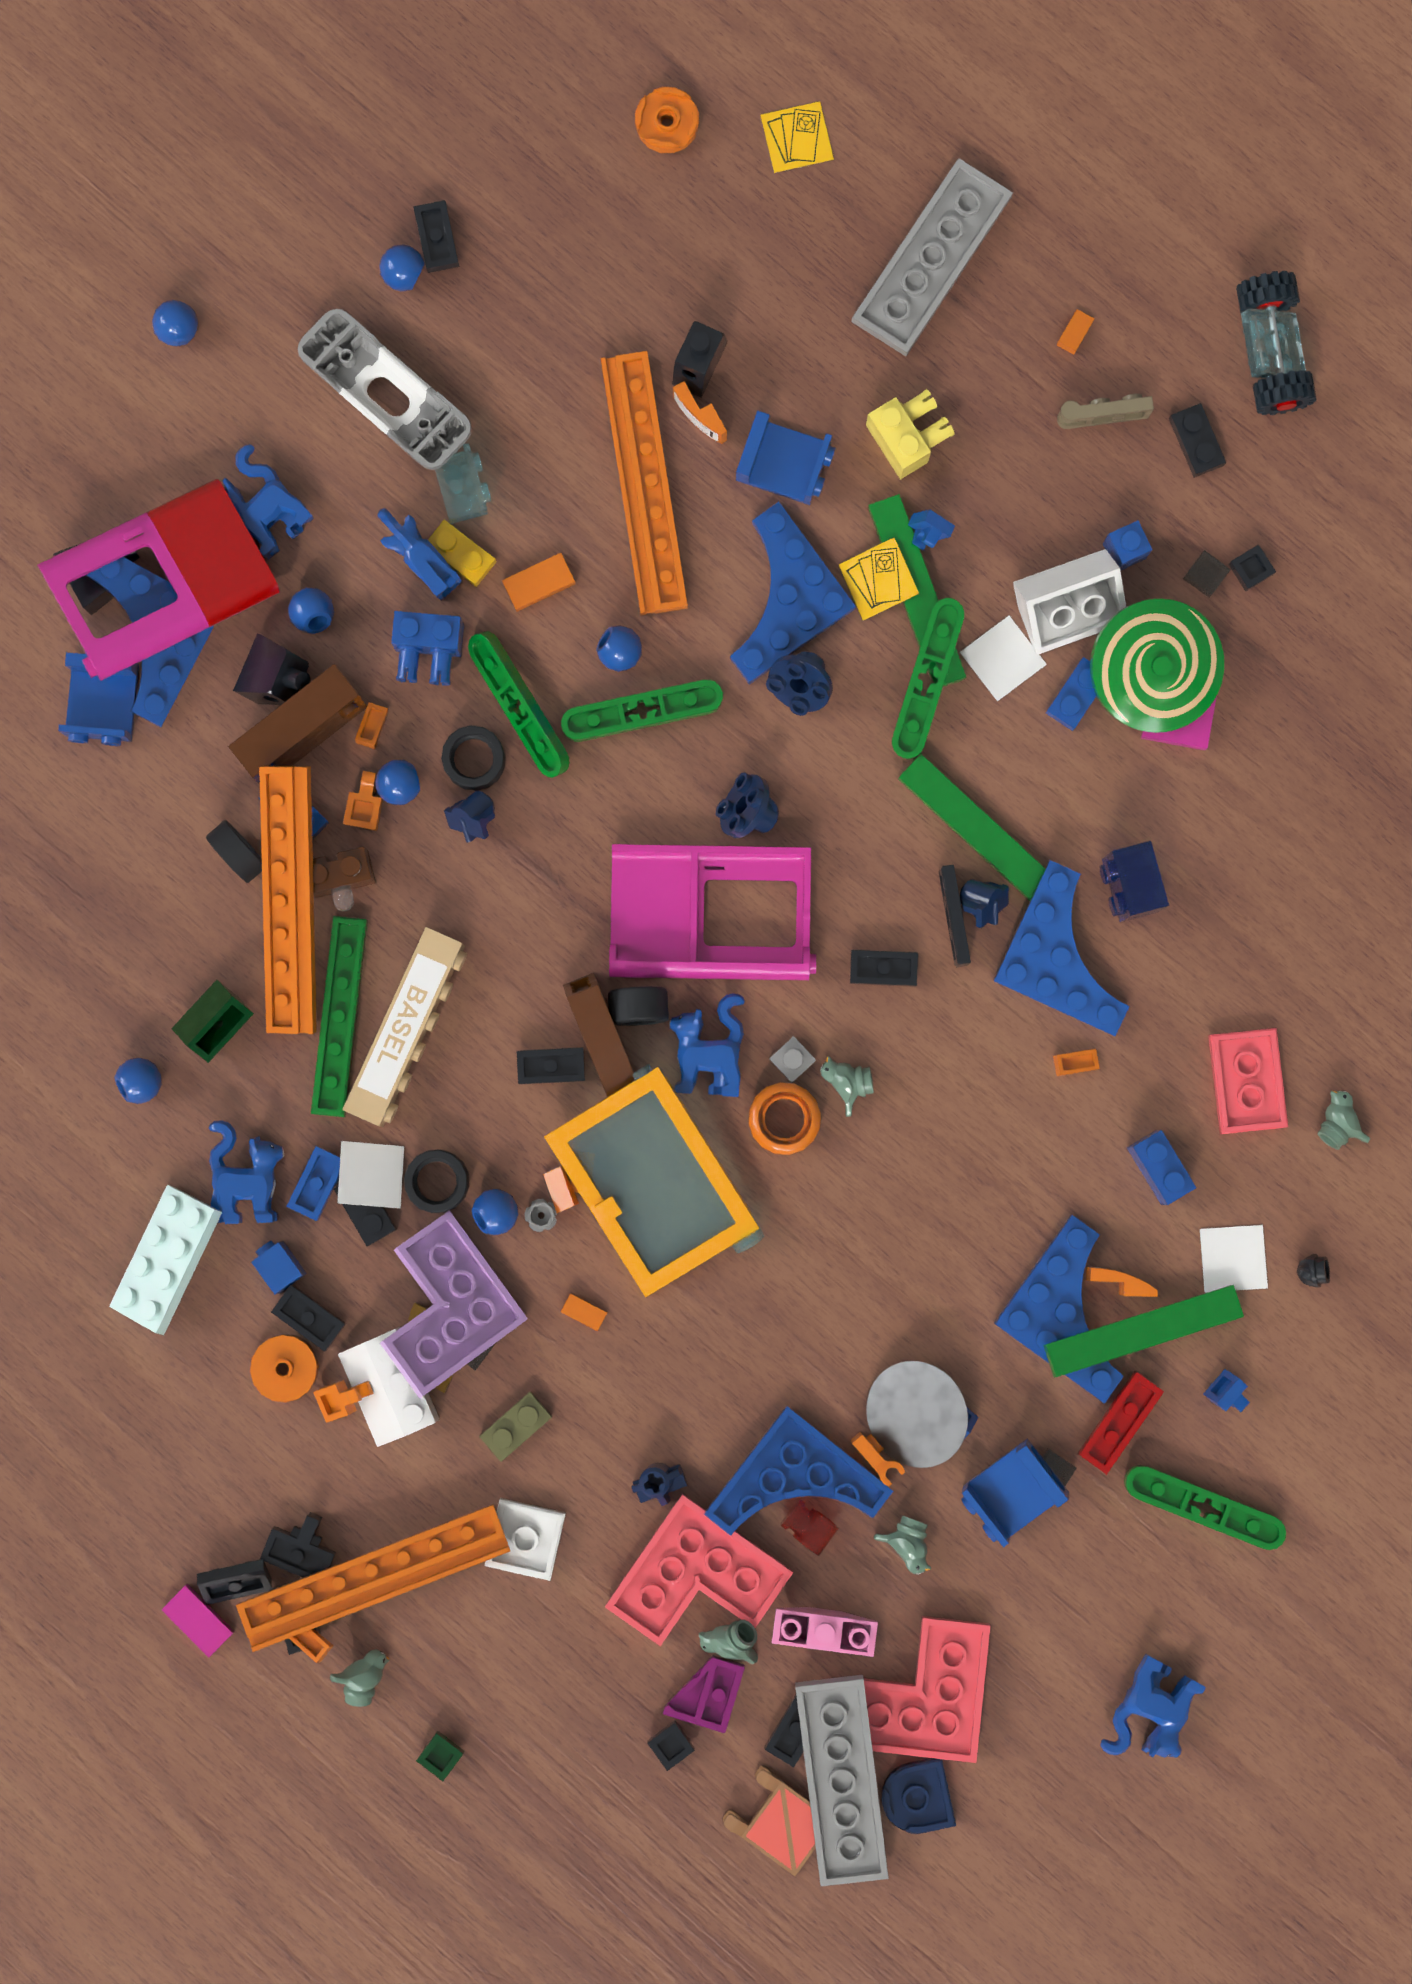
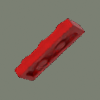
(1120, 1422)

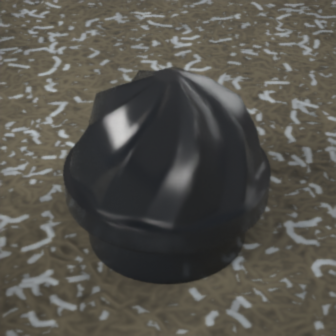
(1314, 1271)

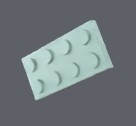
(165, 1259)

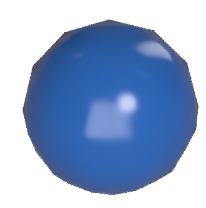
(401, 267)
(175, 323)
(311, 610)
(619, 648)
(397, 782)
(138, 1080)
(495, 1212)

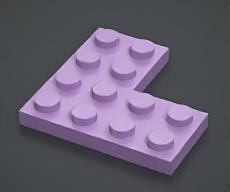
(467, 1310)

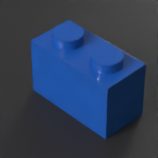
(1161, 1167)

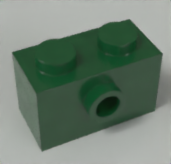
(212, 1021)

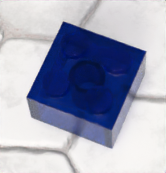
(1134, 882)

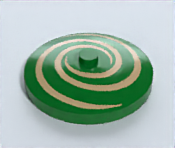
(1157, 665)

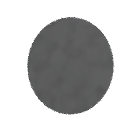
(917, 1414)

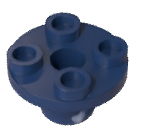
(800, 682)
(747, 807)

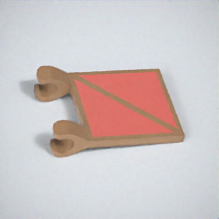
(781, 1825)

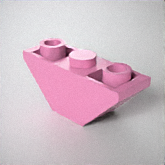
(824, 1630)

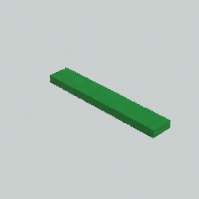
(890, 522)
(973, 825)
(339, 1016)
(1143, 1331)

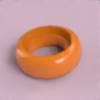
(792, 1092)

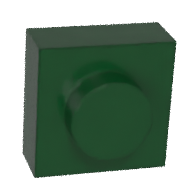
(440, 1756)

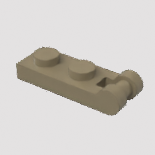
(1103, 411)

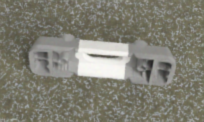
(353, 357)

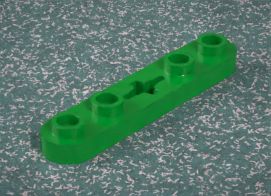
(937, 647)
(609, 716)
(527, 720)
(1235, 1518)

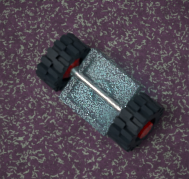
(1275, 343)

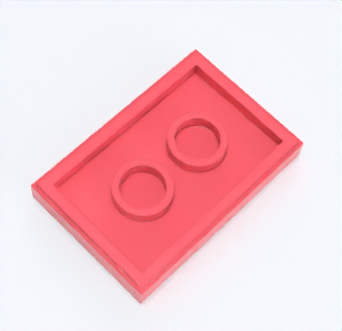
(1248, 1081)

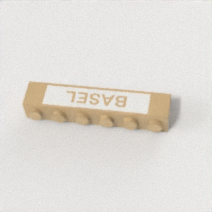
(404, 1028)

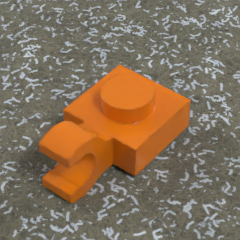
(364, 808)
(338, 1400)
(870, 1449)

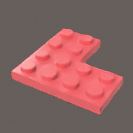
(692, 1556)
(944, 1706)

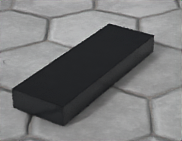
(954, 916)

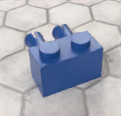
(430, 635)

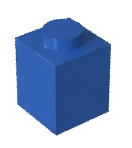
(1128, 545)
(278, 1266)

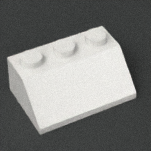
(1070, 600)
(394, 1406)

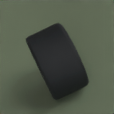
(638, 1005)

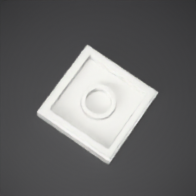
(532, 1538)

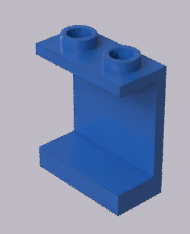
(784, 460)
(99, 707)
(1013, 1492)

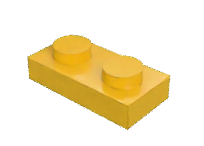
(462, 553)

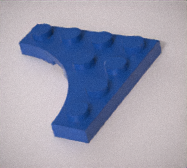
(801, 599)
(165, 672)
(1046, 961)
(1051, 1305)
(794, 1463)

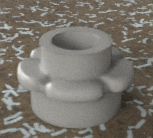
(535, 1222)

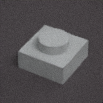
(792, 1059)

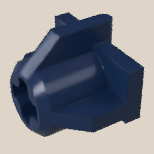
(471, 815)
(984, 900)
(658, 1482)

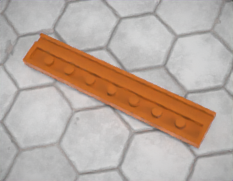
(644, 483)
(288, 899)
(373, 1577)

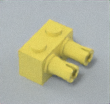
(898, 437)

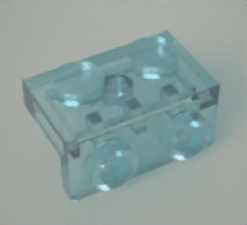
(461, 487)

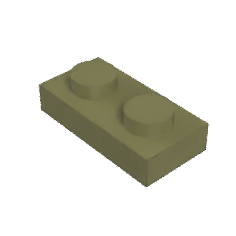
(515, 1426)

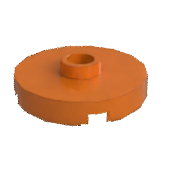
(667, 104)
(301, 1363)

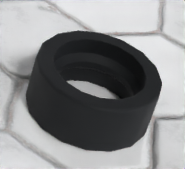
(468, 733)
(235, 851)
(411, 1183)

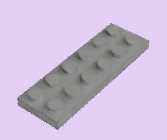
(932, 257)
(841, 1780)

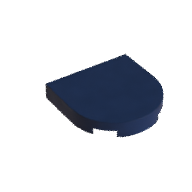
(918, 1797)

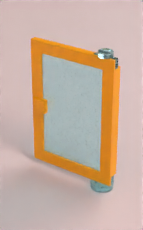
(653, 1181)

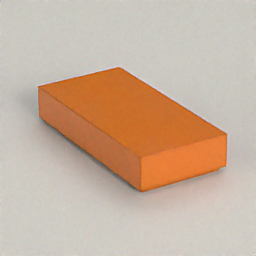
(538, 582)

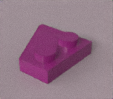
(708, 1695)

